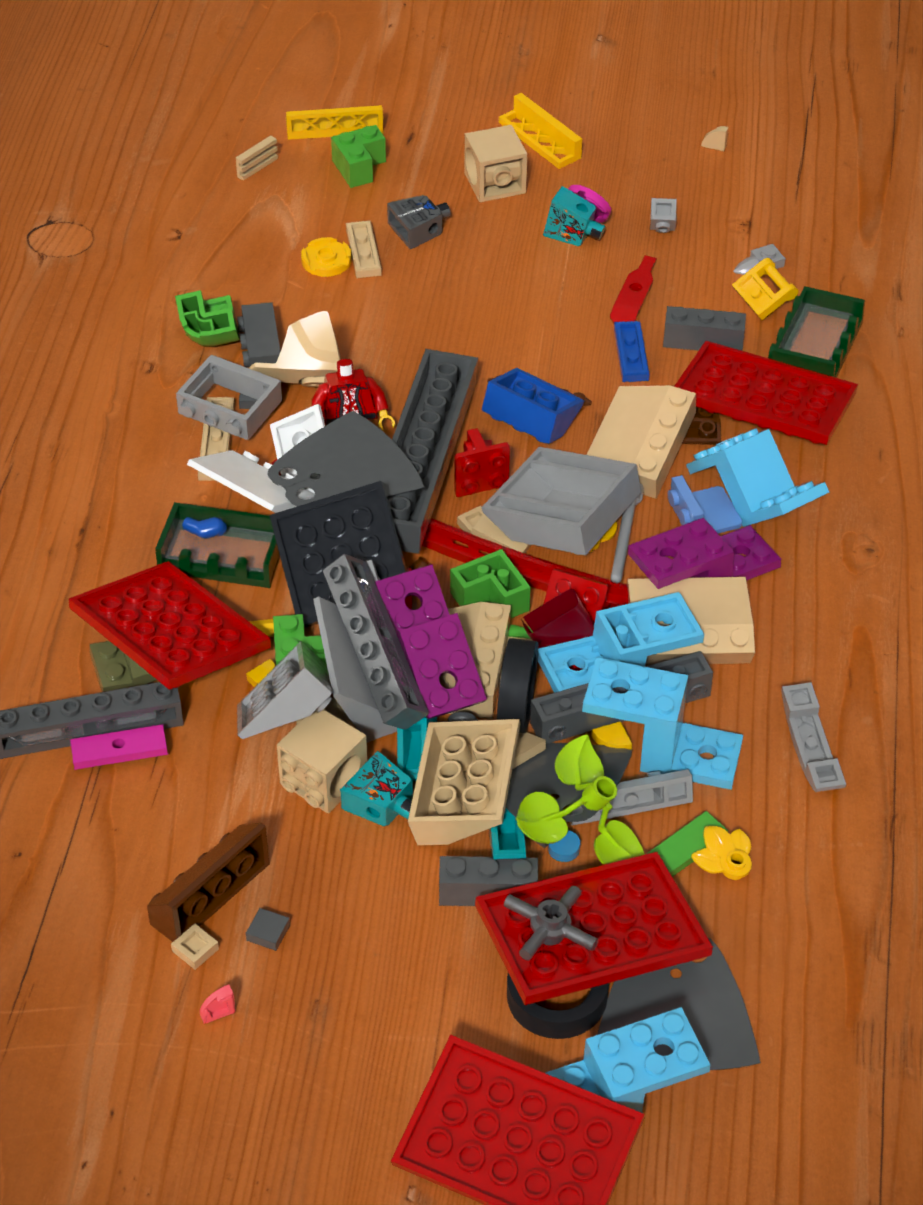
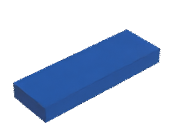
(631, 351)

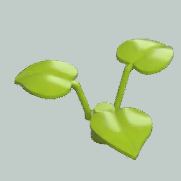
(579, 766)

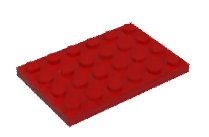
(767, 392)
(169, 624)
(624, 904)
(514, 1133)

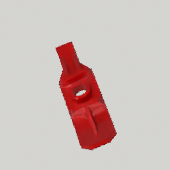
(633, 292)

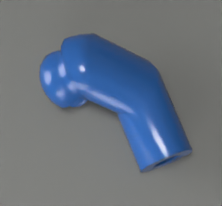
(205, 528)

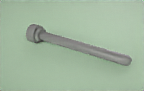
(623, 539)

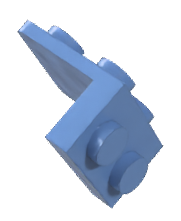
(708, 503)

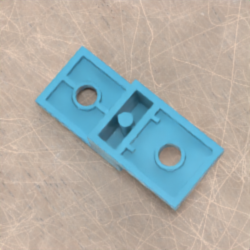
(622, 635)
(626, 1066)

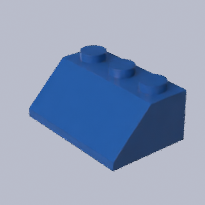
(531, 405)

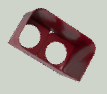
(559, 620)

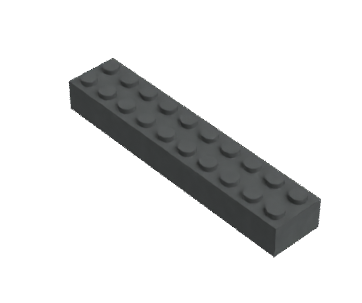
(429, 435)

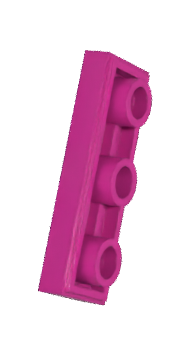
(118, 747)

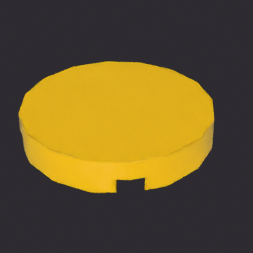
(326, 257)

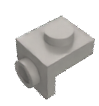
(663, 215)

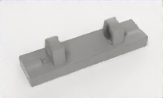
(647, 794)

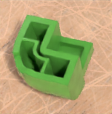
(207, 321)

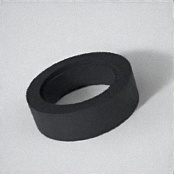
(518, 681)
(558, 1023)

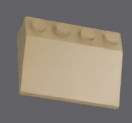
(646, 429)
(719, 608)
(486, 632)
(462, 779)

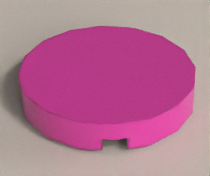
(603, 209)

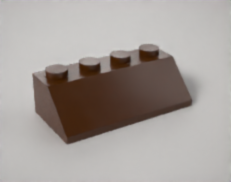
(210, 881)

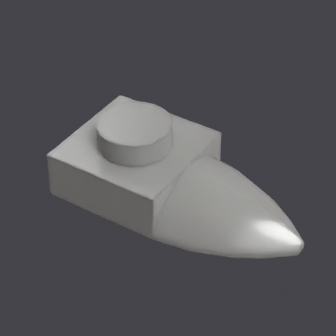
(758, 255)

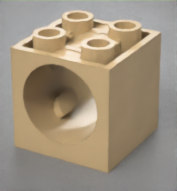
(495, 163)
(320, 758)

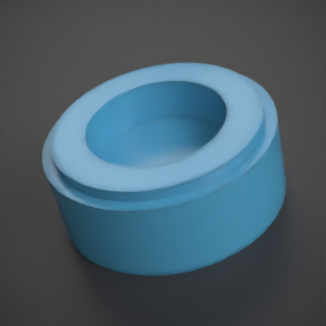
(565, 849)

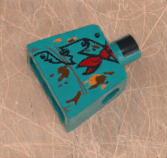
(572, 219)
(378, 791)

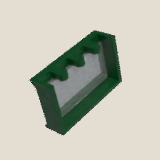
(819, 331)
(239, 556)

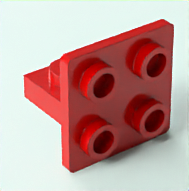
(480, 465)
(590, 592)

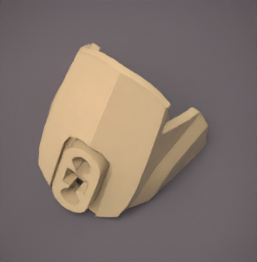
(306, 353)

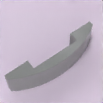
(809, 738)

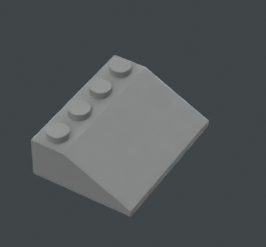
(346, 674)
(286, 693)

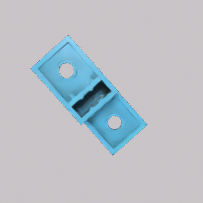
(756, 476)
(658, 702)

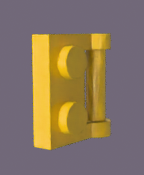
(758, 294)

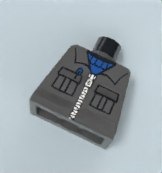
(416, 219)

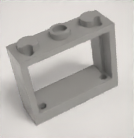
(236, 378)

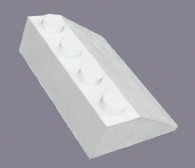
(248, 478)

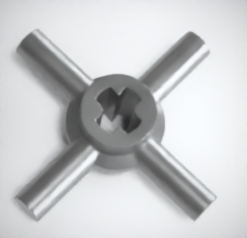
(550, 922)

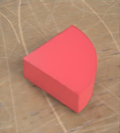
(218, 1005)

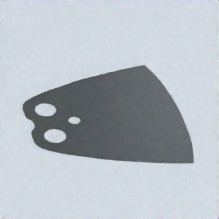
(346, 457)
(540, 776)
(708, 1000)

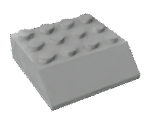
(563, 499)

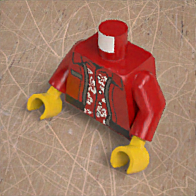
(350, 391)

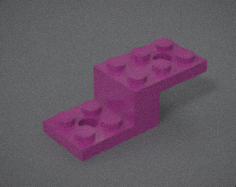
(702, 554)
(432, 641)

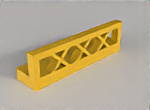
(331, 121)
(548, 131)

